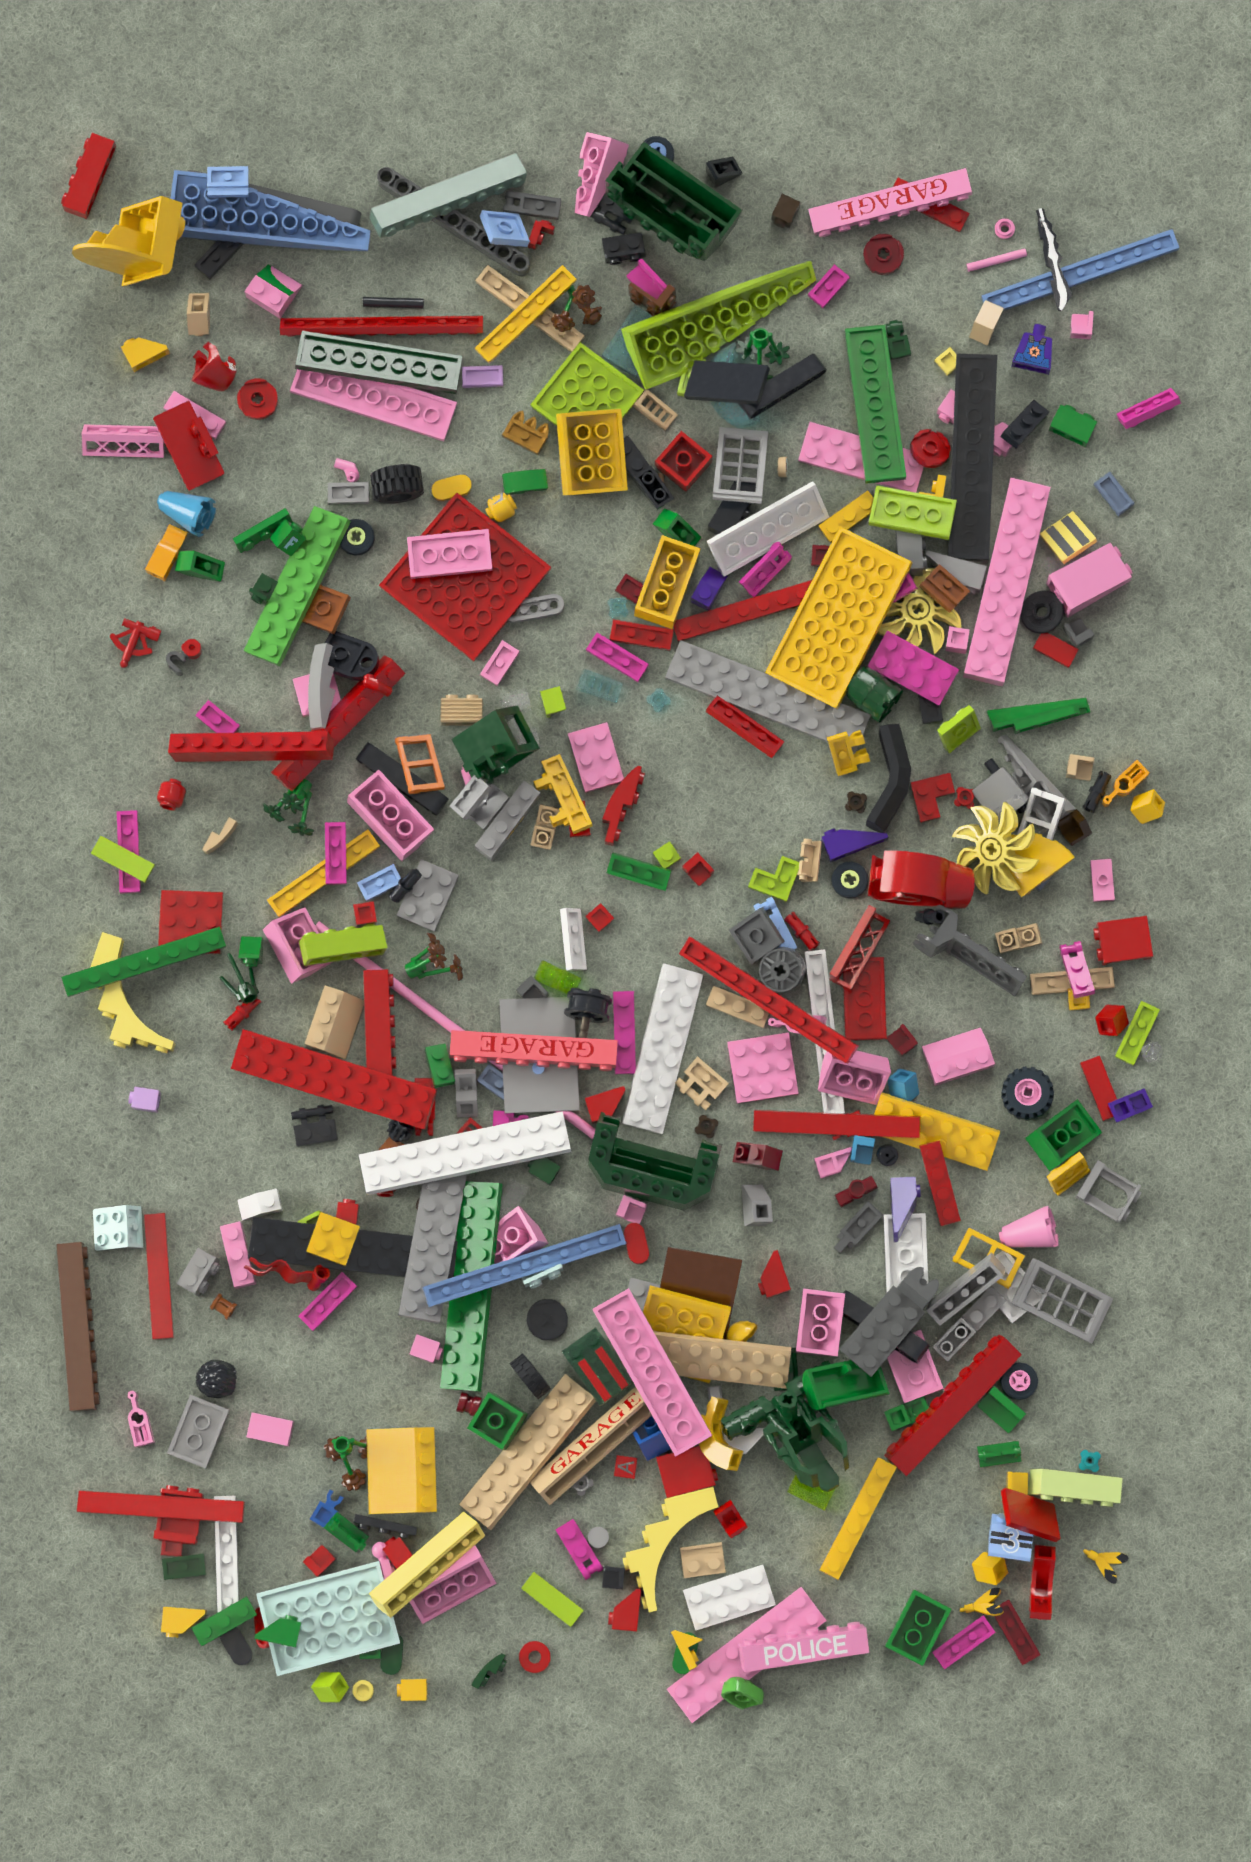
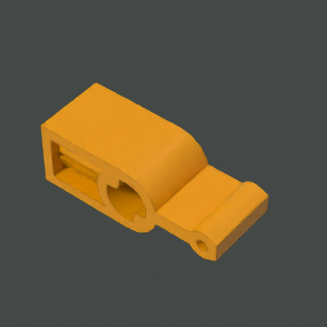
(166, 552)
(1126, 777)

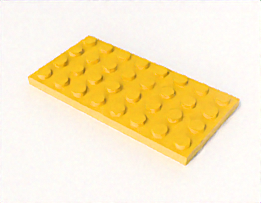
(838, 617)

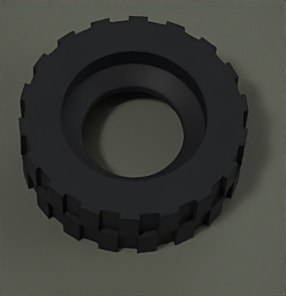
(530, 1376)

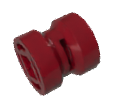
(468, 1404)

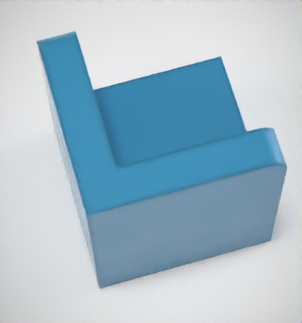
(903, 1084)
(862, 1150)

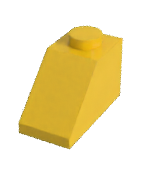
(143, 352)
(180, 1620)

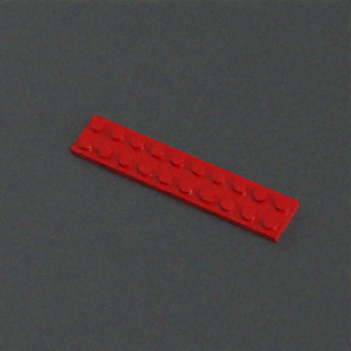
(334, 1079)

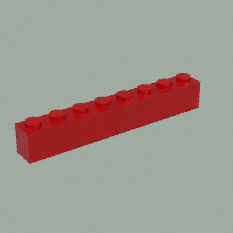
(342, 720)
(251, 746)
(952, 1404)

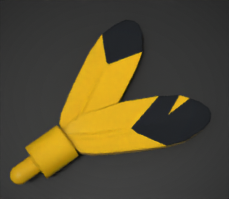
(1102, 1561)
(983, 1604)

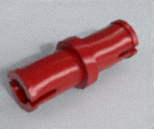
(802, 931)
(242, 1012)

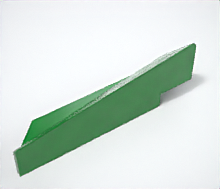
(1036, 715)

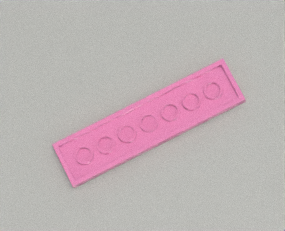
(380, 401)
(652, 1372)
(703, 1685)

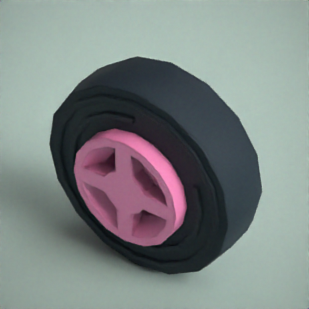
(1025, 1383)

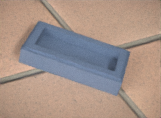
(1113, 494)

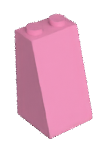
(1089, 579)

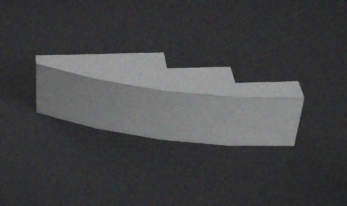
(319, 693)

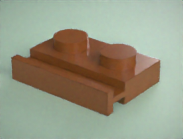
(944, 588)

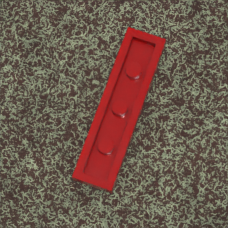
(947, 215)
(745, 726)
(939, 1183)

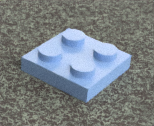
(504, 228)

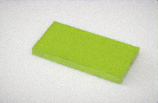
(912, 512)

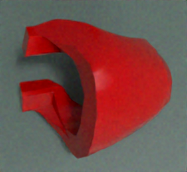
(213, 372)

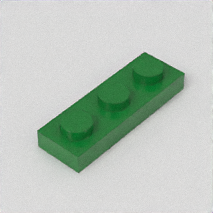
(261, 531)
(639, 871)
(224, 1621)

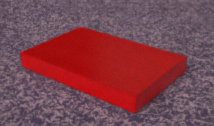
(1030, 1514)

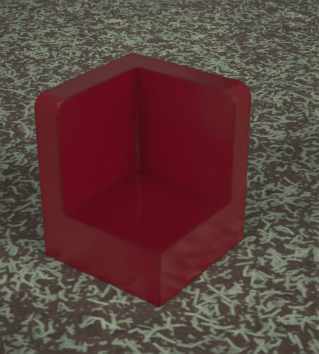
(902, 1040)

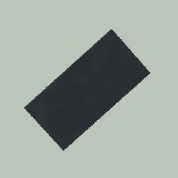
(727, 382)

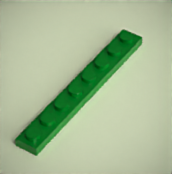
(143, 962)

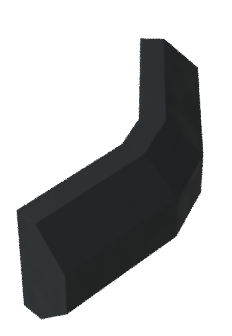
(899, 778)

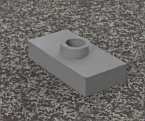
(348, 493)

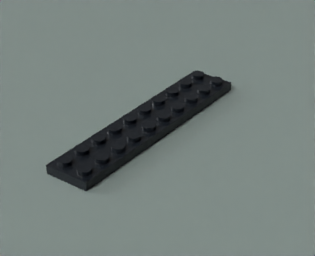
(973, 455)
(371, 1251)

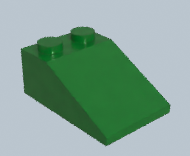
(1063, 1135)

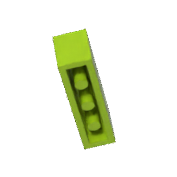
(342, 944)

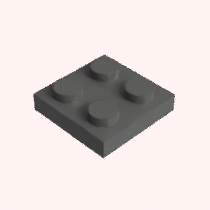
(756, 935)

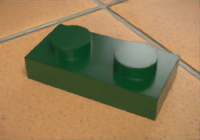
(184, 1566)

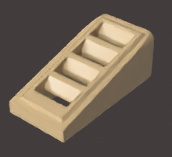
(651, 415)

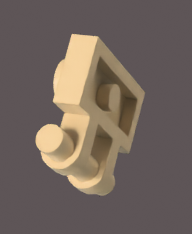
(706, 1078)

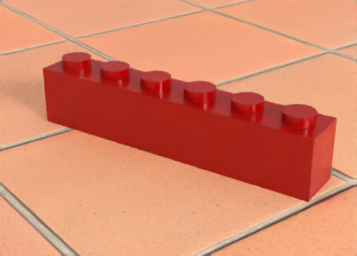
(379, 1020)

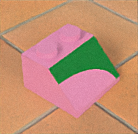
(272, 290)

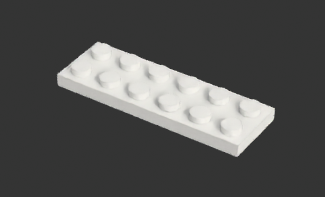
(770, 525)

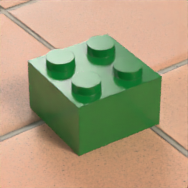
(497, 1420)

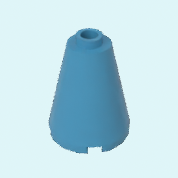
(188, 510)

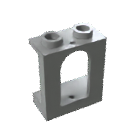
(469, 804)
(1130, 1188)

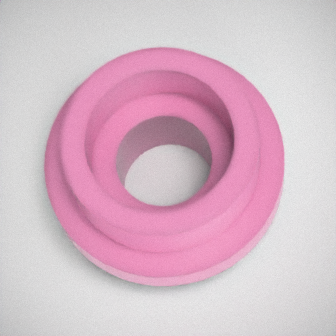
(1009, 224)

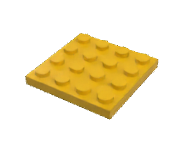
(685, 1315)

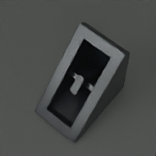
(722, 170)

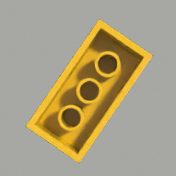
(667, 582)

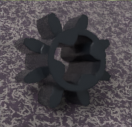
(399, 1131)

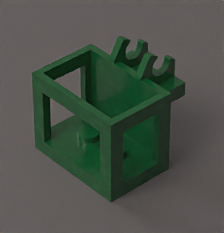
(490, 746)

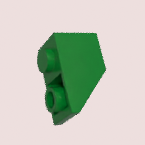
(251, 951)

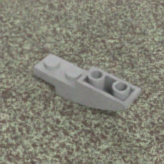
(969, 1323)

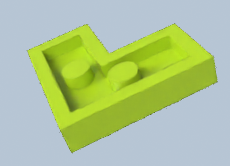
(776, 885)

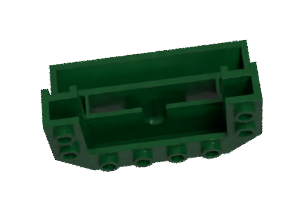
(681, 202)
(650, 1171)

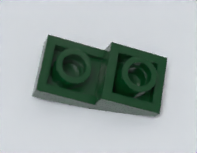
(495, 1665)

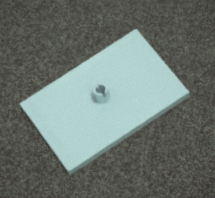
(334, 1618)

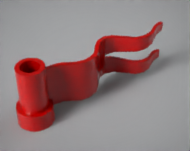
(312, 1278)

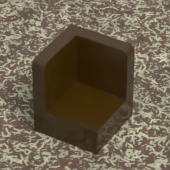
(1074, 827)

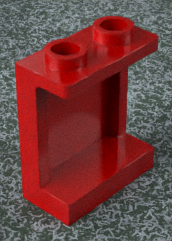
(1123, 940)
(686, 1472)
(178, 1530)

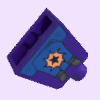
(1034, 351)

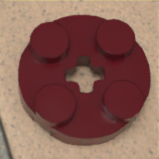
(876, 263)

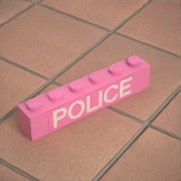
(803, 1647)

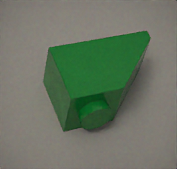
(675, 527)
(199, 565)
(281, 1631)

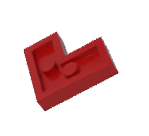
(926, 792)

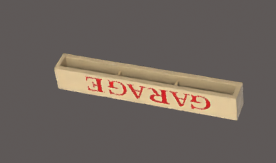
(591, 1446)

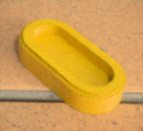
(448, 487)

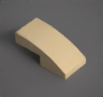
(215, 840)

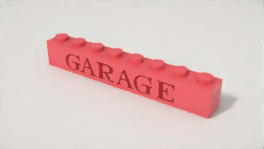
(533, 1049)

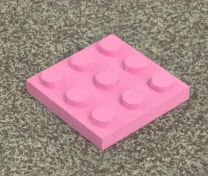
(762, 1068)

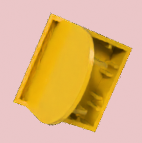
(140, 244)

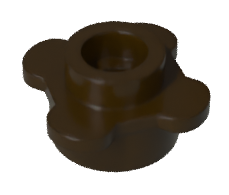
(861, 798)
(709, 1132)

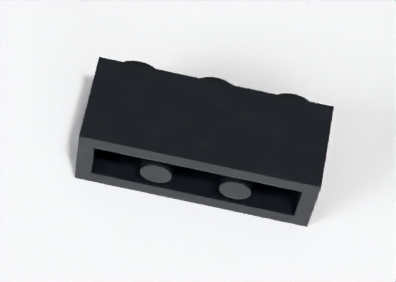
(731, 512)

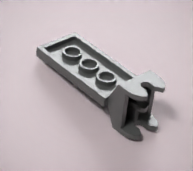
(970, 953)
(890, 1321)

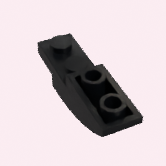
(645, 476)

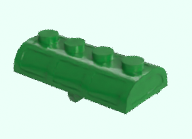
(841, 1385)

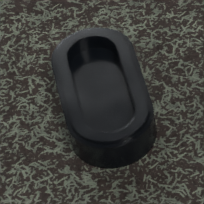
(237, 1647)

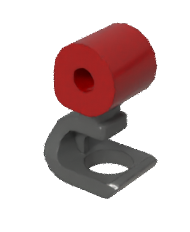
(190, 649)

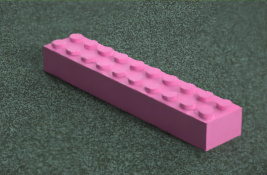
(1006, 582)

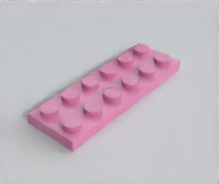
(842, 454)

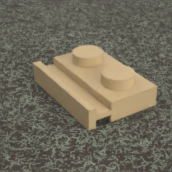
(702, 1560)

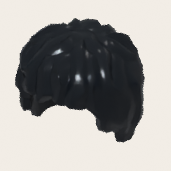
(216, 1379)

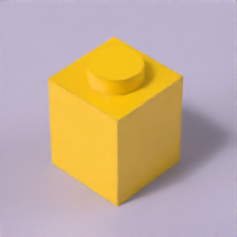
(412, 1690)

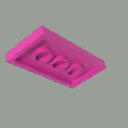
(913, 668)

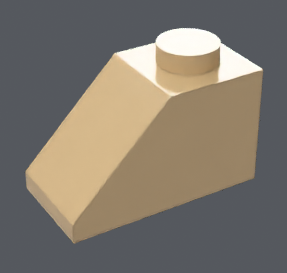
(198, 314)

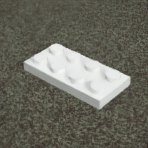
(907, 1252)
(729, 1597)

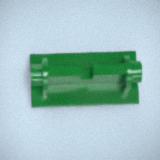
(999, 1454)
(346, 1532)

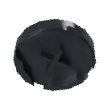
(547, 1319)

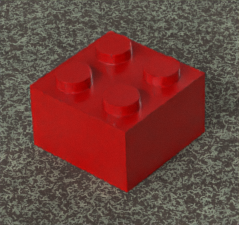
(683, 461)

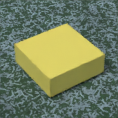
(947, 361)

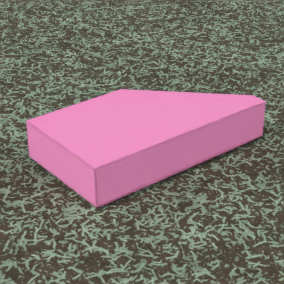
(832, 1163)

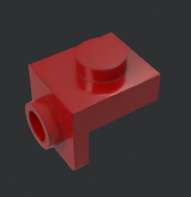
(730, 1519)

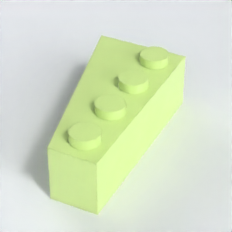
(1075, 1486)

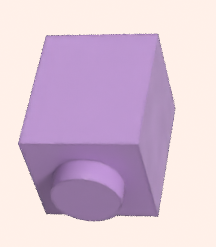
(145, 1099)

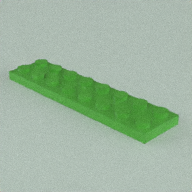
(297, 586)

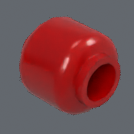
(171, 794)

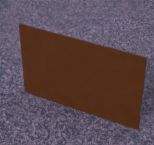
(702, 1276)

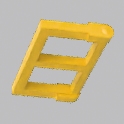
(970, 1232)

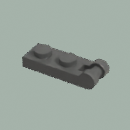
(532, 205)

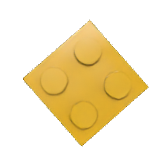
(332, 1239)

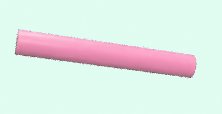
(996, 260)

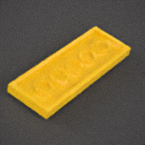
(958, 1137)

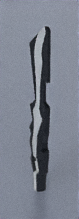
(1052, 259)

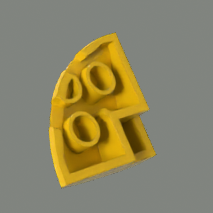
(1051, 858)

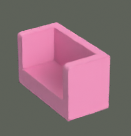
(270, 1429)

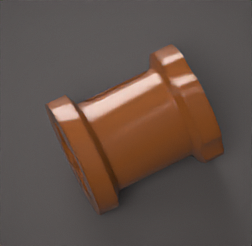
(223, 1306)

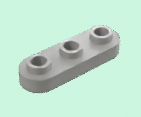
(544, 609)

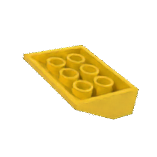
(591, 452)
(401, 1470)

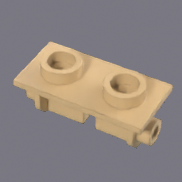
(809, 867)

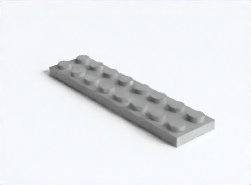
(431, 1246)

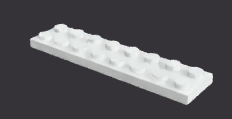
(662, 1049)

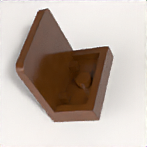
(654, 306)

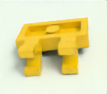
(842, 753)

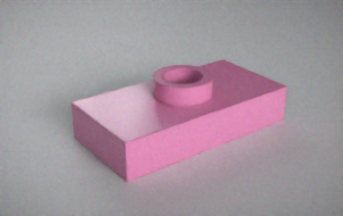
(499, 663)
(1102, 880)

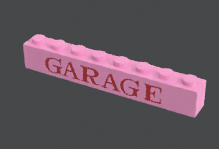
(890, 202)

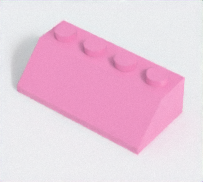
(390, 815)
(455, 1585)

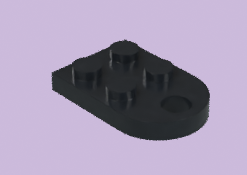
(349, 656)

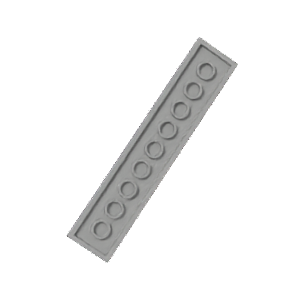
(761, 694)

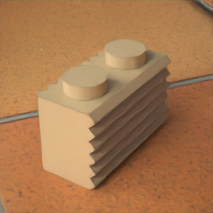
(461, 711)

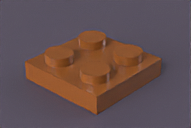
(326, 609)

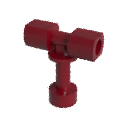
(856, 1190)

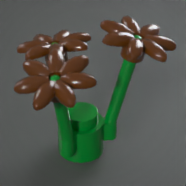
(417, 967)

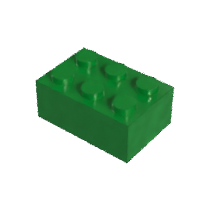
(917, 1627)

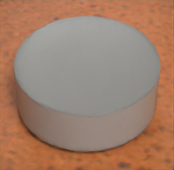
(598, 1537)

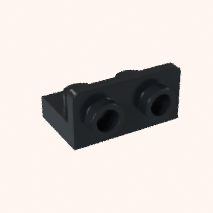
(623, 248)

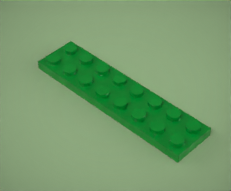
(875, 404)

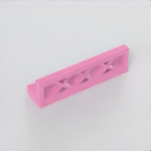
(121, 434)

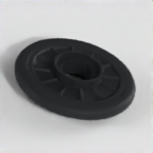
(1033, 603)

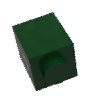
(544, 1170)

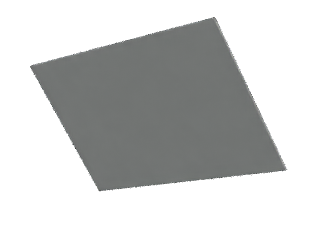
(555, 1087)

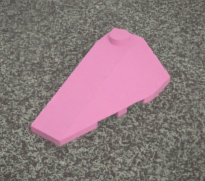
(600, 158)
(517, 1236)

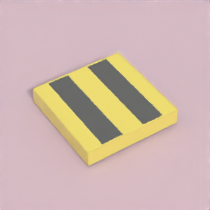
(1068, 537)

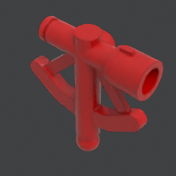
(137, 629)

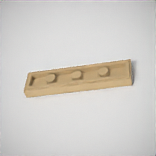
(1059, 983)

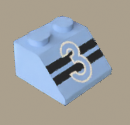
(1007, 1541)

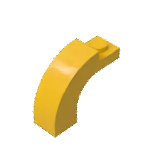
(716, 1447)

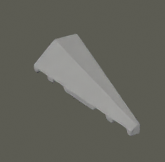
(1029, 776)

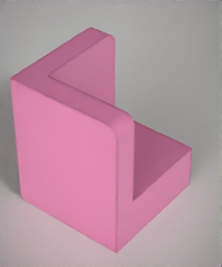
(1081, 326)
(957, 640)
(631, 1210)

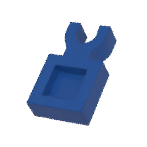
(325, 1511)

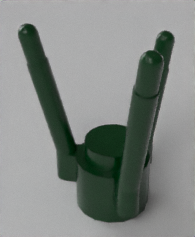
(246, 992)

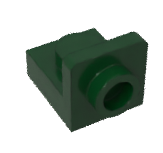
(263, 589)

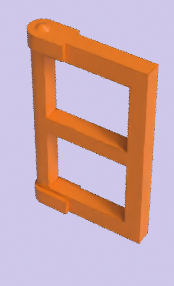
(414, 789)

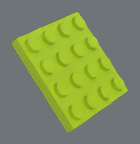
(586, 384)

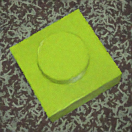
(666, 855)

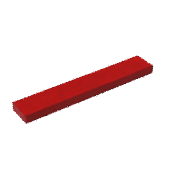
(158, 1276)

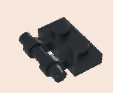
(609, 206)
(314, 1132)

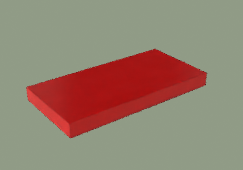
(866, 1002)

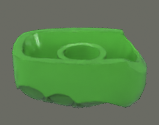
(742, 1693)

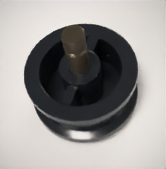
(587, 1007)

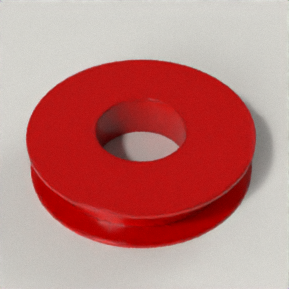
(524, 1656)

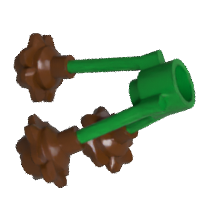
(339, 1449)

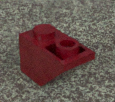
(757, 1156)

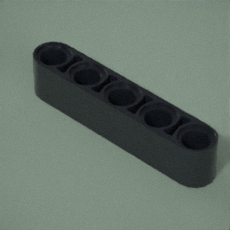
(786, 384)
(377, 760)
(857, 1310)

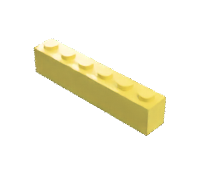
(427, 1564)

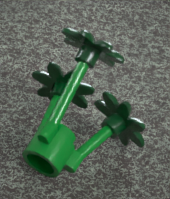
(760, 339)
(300, 792)

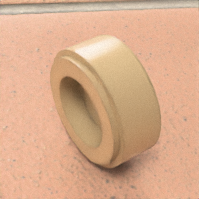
(782, 467)

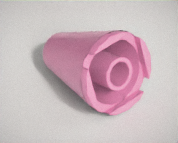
(1031, 1230)

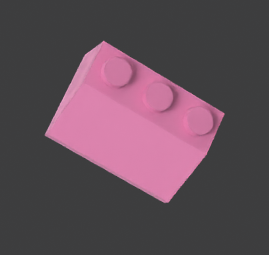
(284, 938)
(958, 1056)
(858, 1080)
(820, 1323)

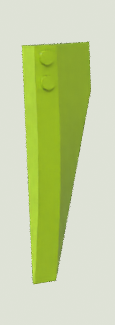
(698, 328)

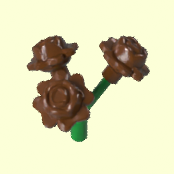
(583, 299)

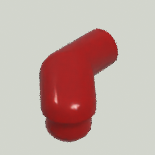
(376, 685)

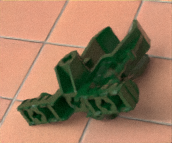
(797, 1429)

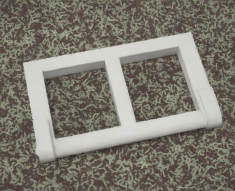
(1026, 817)

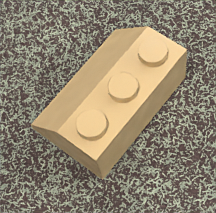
(334, 1022)

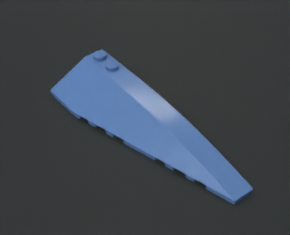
(260, 219)

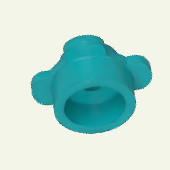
(1093, 1466)

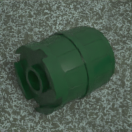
(873, 693)

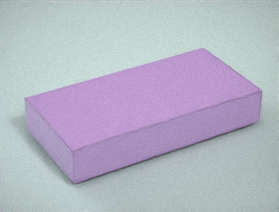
(482, 376)

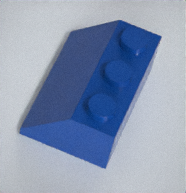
(650, 1439)

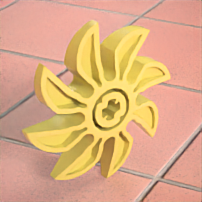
(923, 619)
(996, 847)

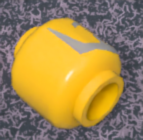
(501, 507)

